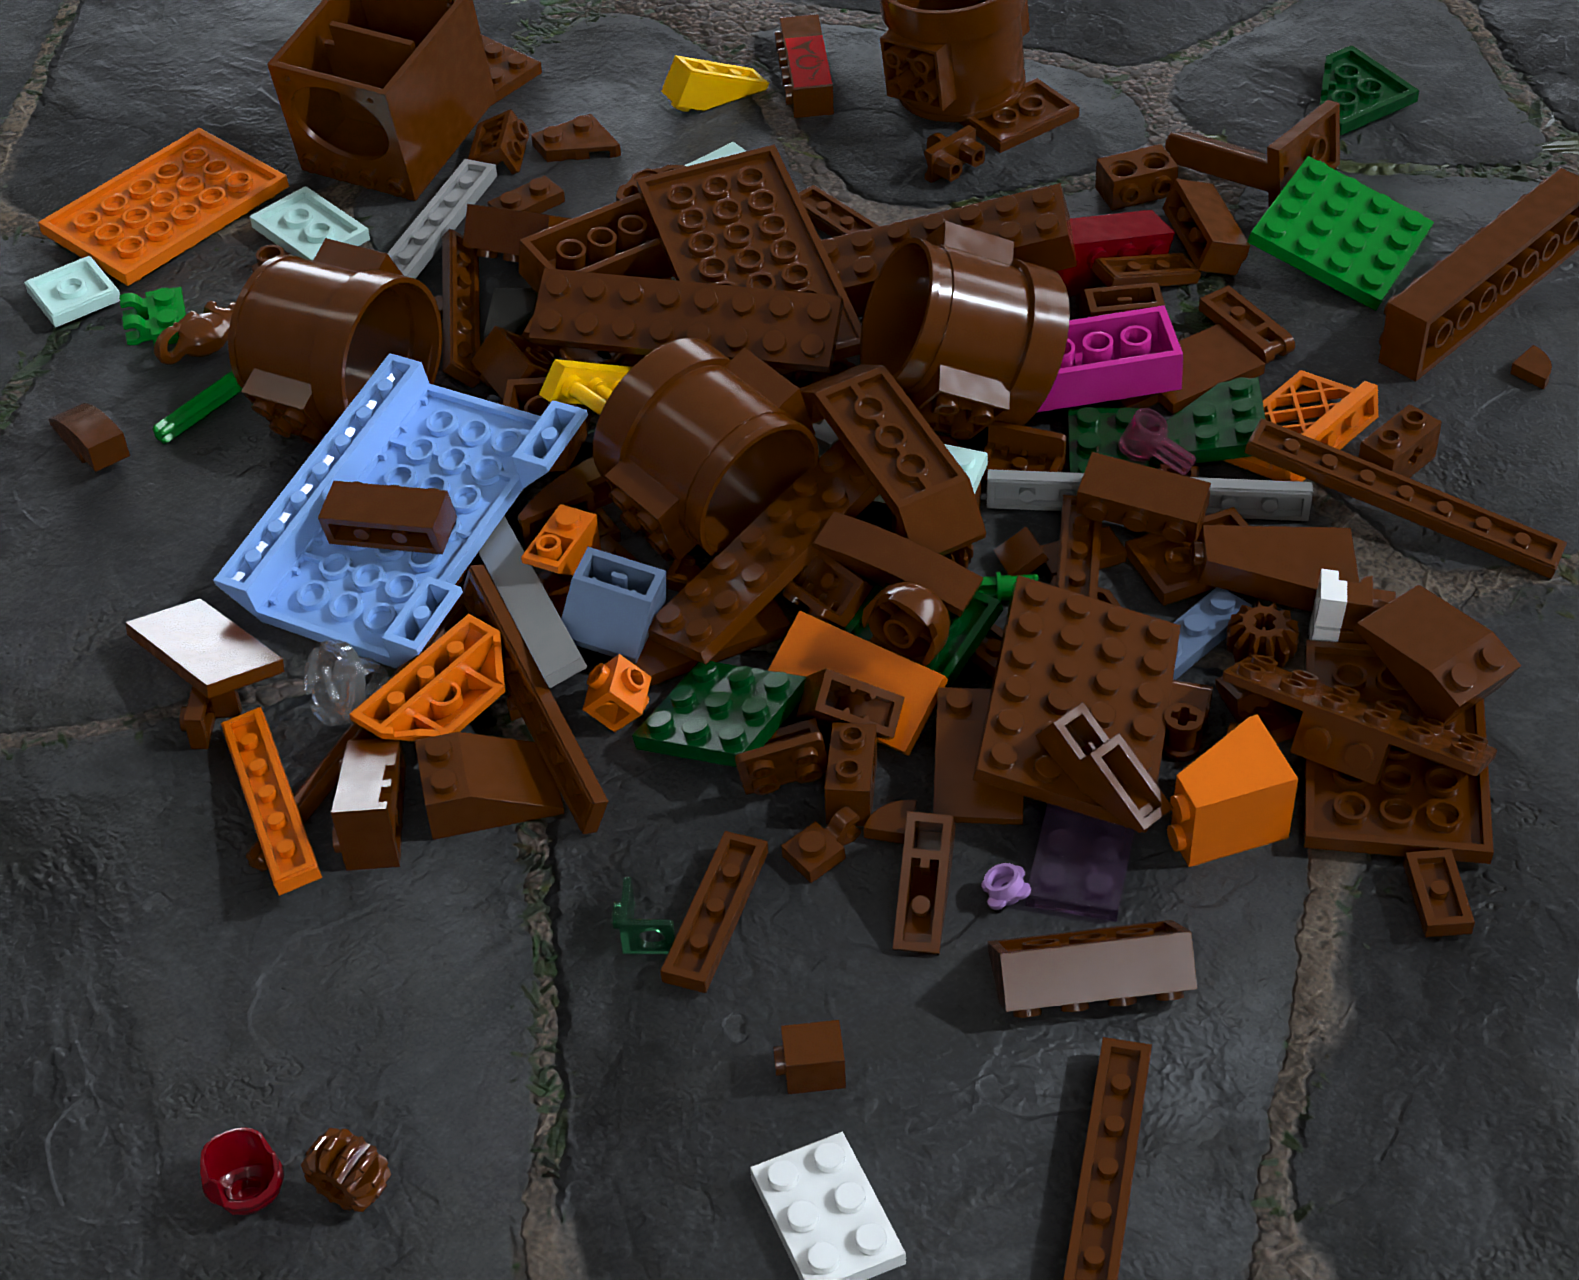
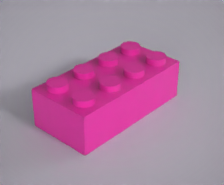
(1117, 359)

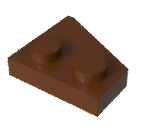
(574, 140)

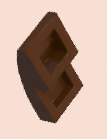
(1244, 703)

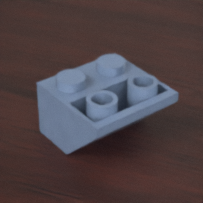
(613, 603)

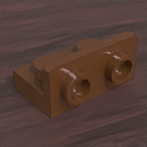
(500, 140)

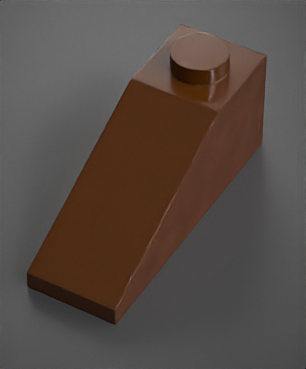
(924, 882)

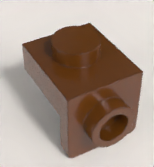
(201, 712)

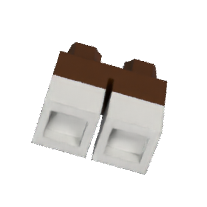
(1342, 605)

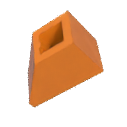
(563, 541)

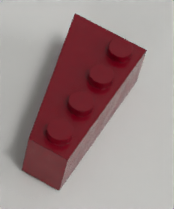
(1113, 236)

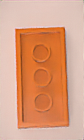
(819, 646)

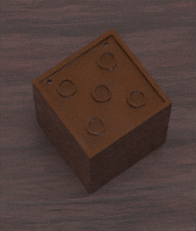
(383, 89)

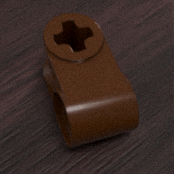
(1186, 719)

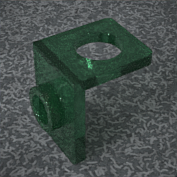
(630, 928)

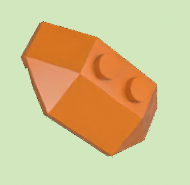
(440, 687)

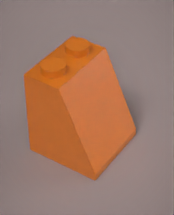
(1233, 797)

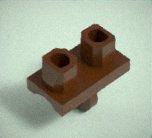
(948, 154)

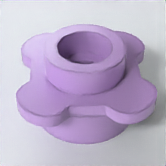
(1005, 885)

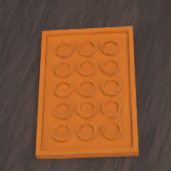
(163, 205)

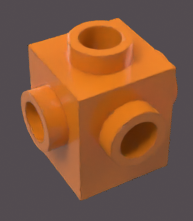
(616, 693)

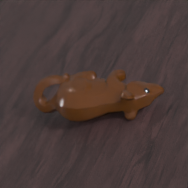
(197, 333)

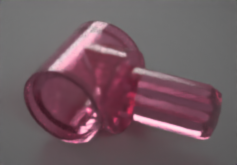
(1148, 438)

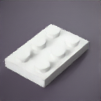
(827, 1213)

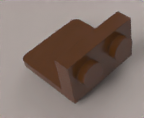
(788, 756)

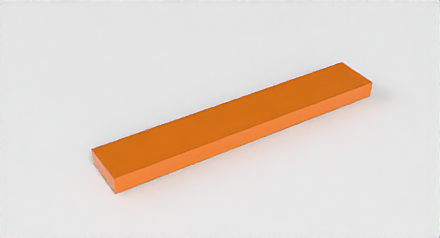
(270, 802)

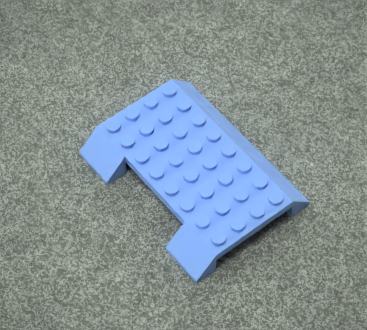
(408, 437)

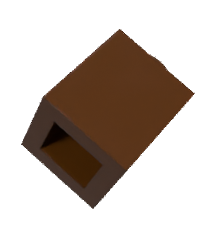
(811, 1057)

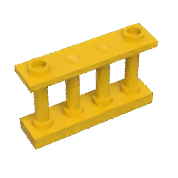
(582, 383)

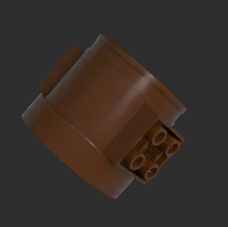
(954, 55)
(321, 328)
(967, 329)
(700, 445)

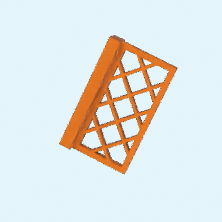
(1338, 421)

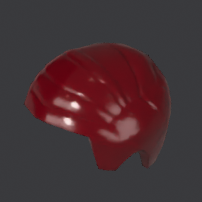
(240, 1171)

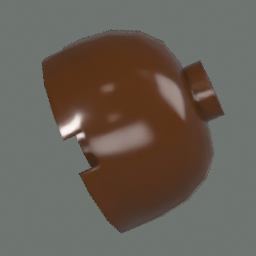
(908, 621)

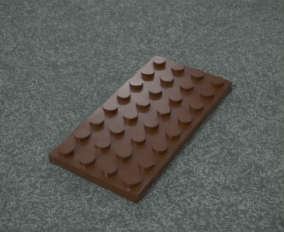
(746, 228)

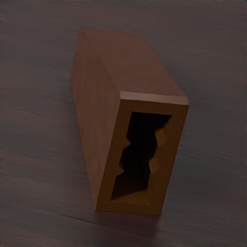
(1273, 561)

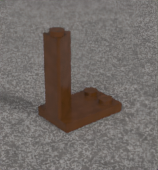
(1313, 136)

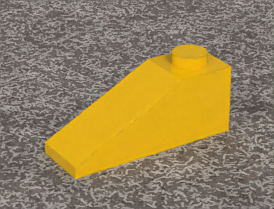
(708, 84)

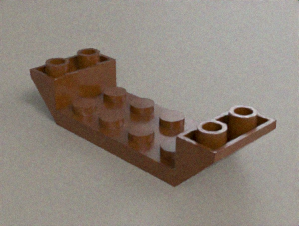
(899, 456)

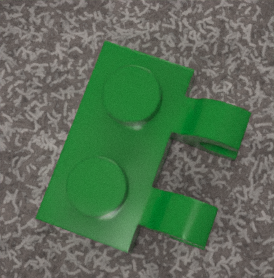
(160, 307)

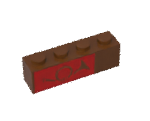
(804, 66)

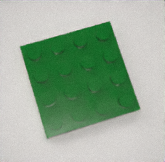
(1341, 232)

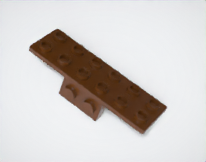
(1354, 732)

